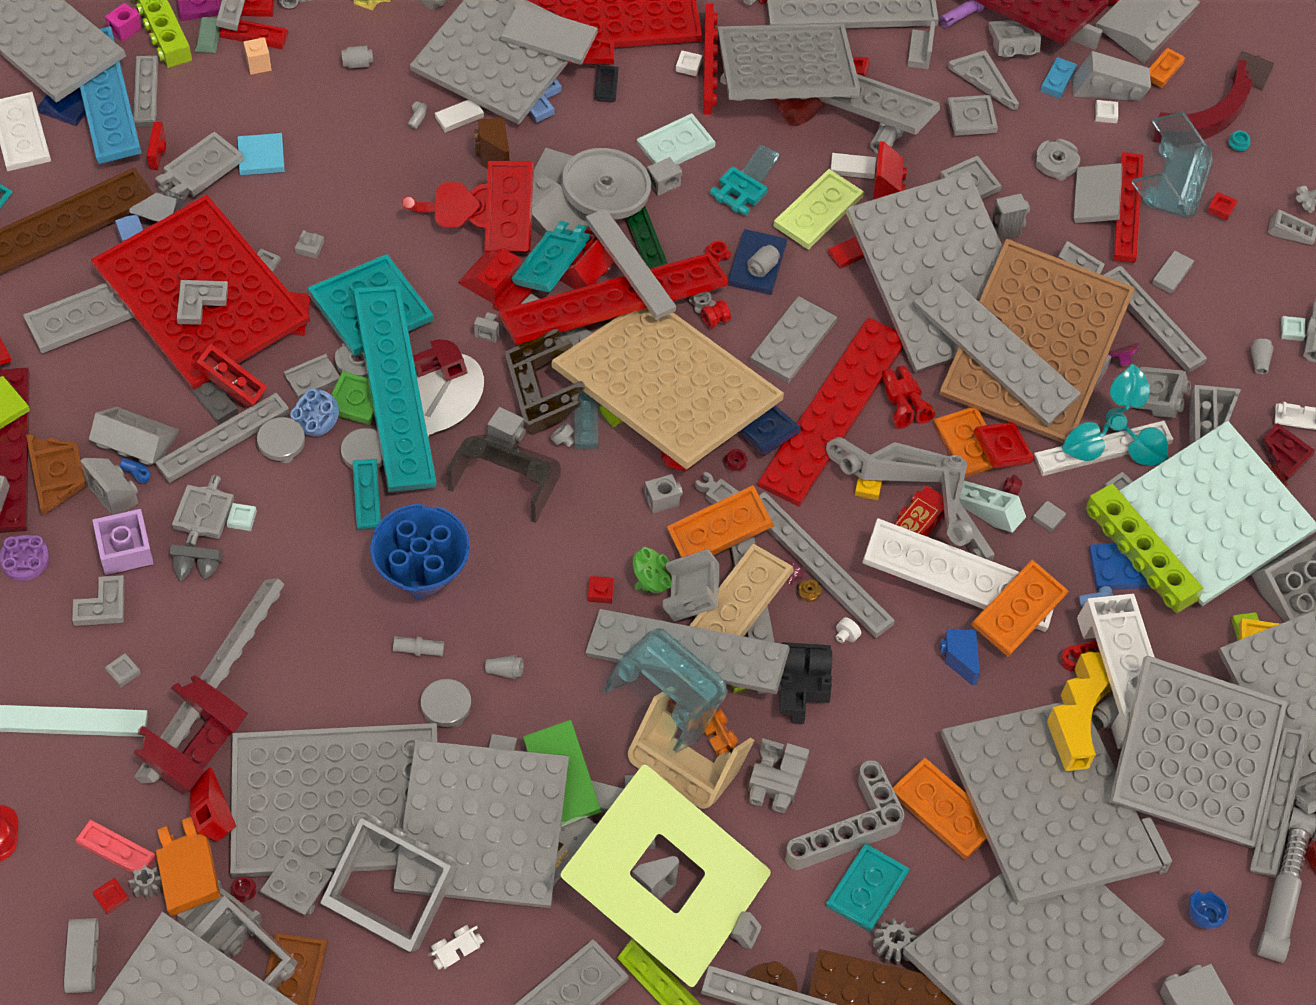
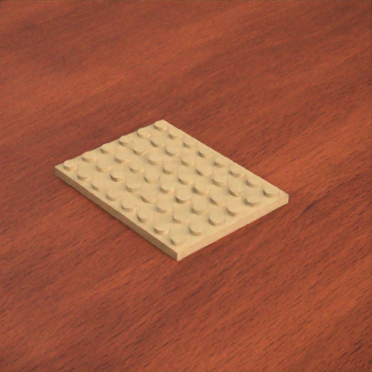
(668, 383)

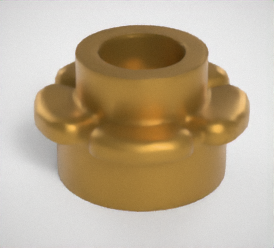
(807, 595)

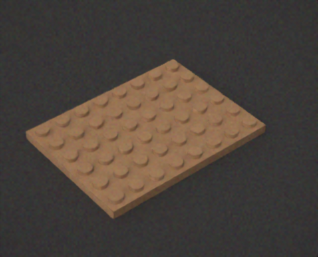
(1061, 315)

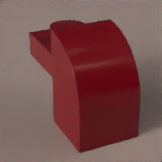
(443, 356)

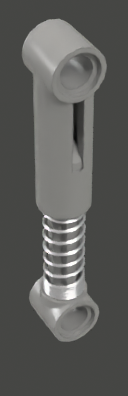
(1275, 937)

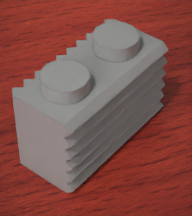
(1010, 216)

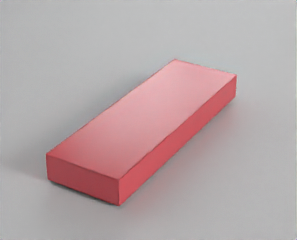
(114, 847)

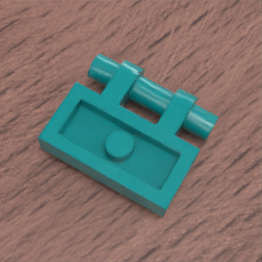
(742, 186)

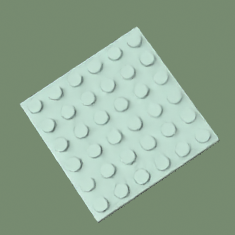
(1220, 510)

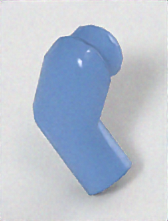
(1103, 592)

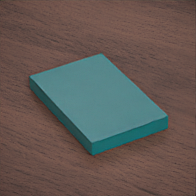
(867, 888)

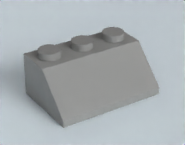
(132, 434)

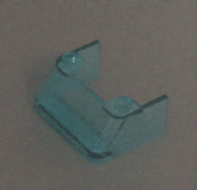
(1186, 169)
(677, 674)

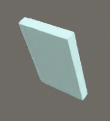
(677, 140)

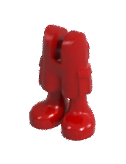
(906, 390)

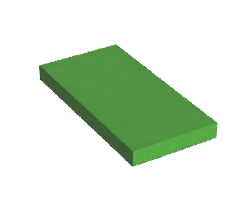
(580, 796)

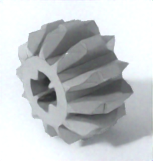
(886, 937)

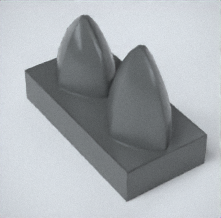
(185, 556)

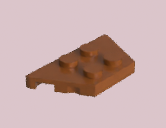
(55, 470)

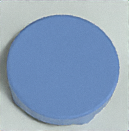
(316, 412)

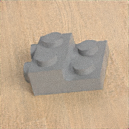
(1014, 38)
(1166, 391)

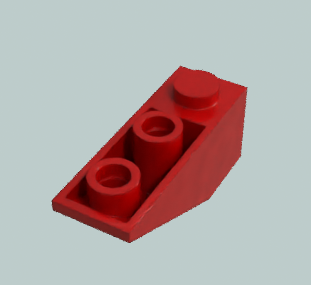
(210, 807)

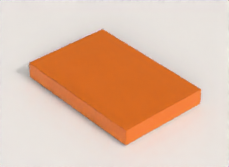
(958, 437)

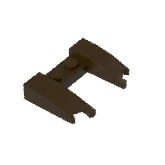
(523, 361)

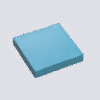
(261, 154)

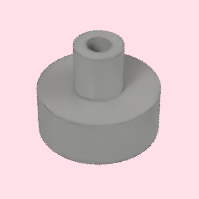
(562, 434)

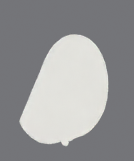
(458, 398)

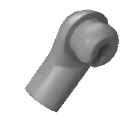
(419, 113)

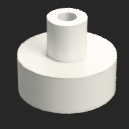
(847, 630)

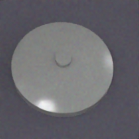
(606, 180)

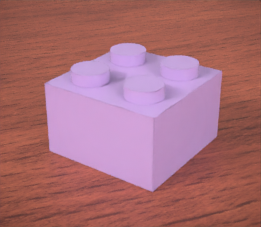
(122, 541)

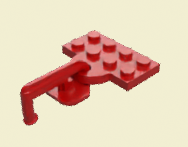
(504, 206)

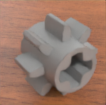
(139, 882)

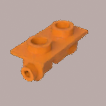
(725, 739)

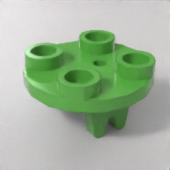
(651, 571)

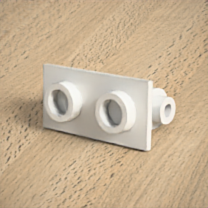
(1295, 416)
(464, 940)

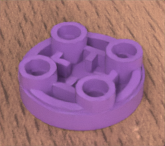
(24, 557)

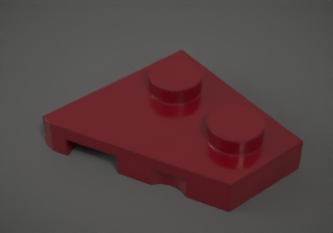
(1286, 450)

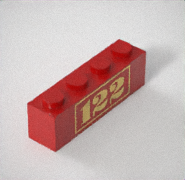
(923, 512)

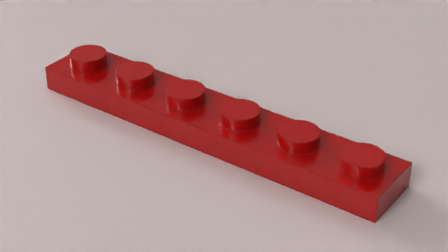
(710, 65)
(1128, 225)

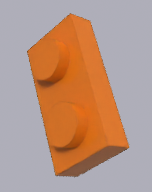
(1165, 67)

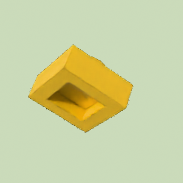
(868, 488)

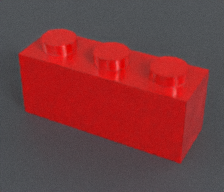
(229, 376)

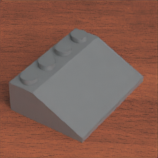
(1145, 24)
(1290, 581)

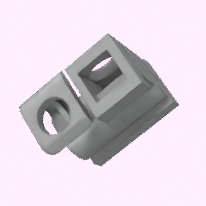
(777, 783)

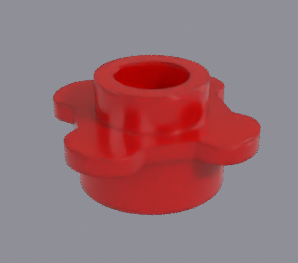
(718, 246)

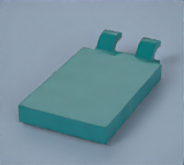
(551, 257)

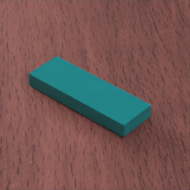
(366, 494)

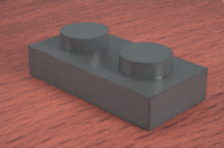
(215, 402)

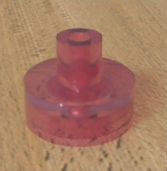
(799, 571)

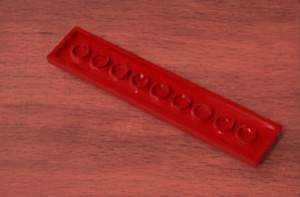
(608, 299)
(832, 412)

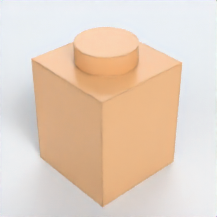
(257, 56)

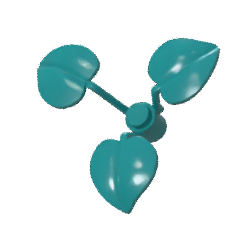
(1149, 446)

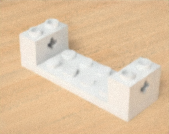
(1122, 644)

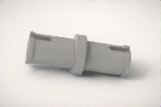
(418, 646)

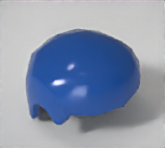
(1207, 910)

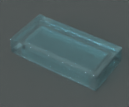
(761, 163)

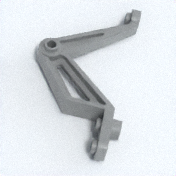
(909, 463)

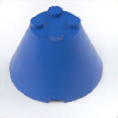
(420, 549)

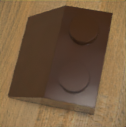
(492, 141)

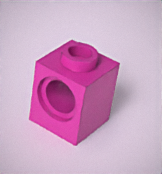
(123, 21)

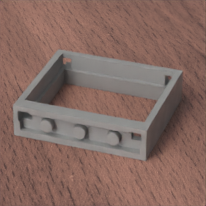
(219, 917)
(369, 920)

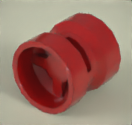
(715, 314)

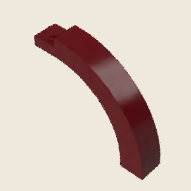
(1225, 112)

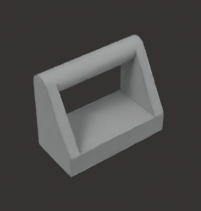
(658, 876)

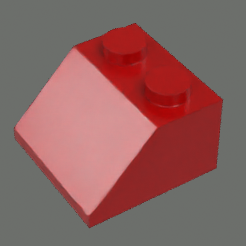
(888, 172)
(491, 274)

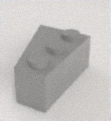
(1110, 79)
(1209, 409)

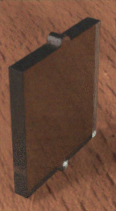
(1258, 69)

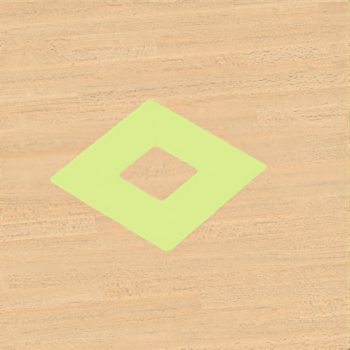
(603, 865)

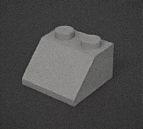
(109, 485)

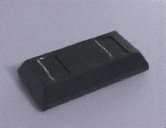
(606, 83)

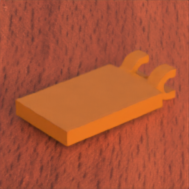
(186, 869)

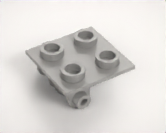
(296, 883)

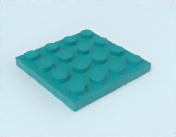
(337, 304)

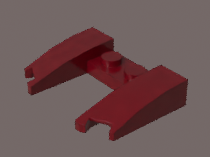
(185, 768)

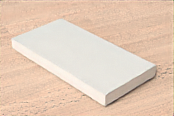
(21, 132)

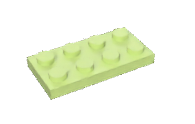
(818, 209)

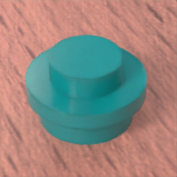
(1239, 140)

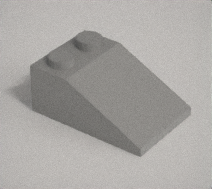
(552, 206)

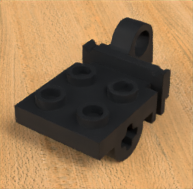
(805, 678)

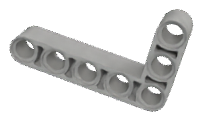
(852, 826)

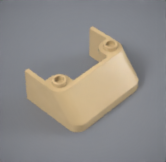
(686, 770)

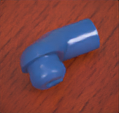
(138, 470)

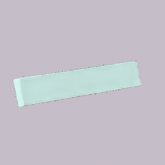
(72, 720)

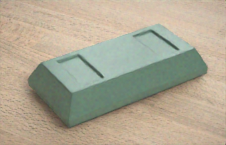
(207, 36)

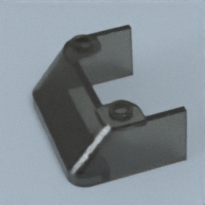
(536, 466)

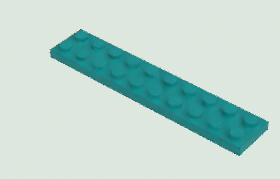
(394, 388)

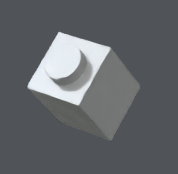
(506, 426)

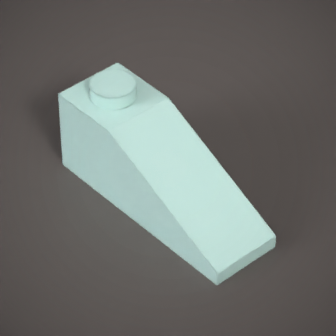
(993, 506)

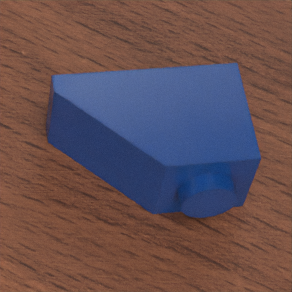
(962, 653)

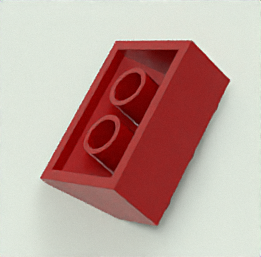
(588, 265)

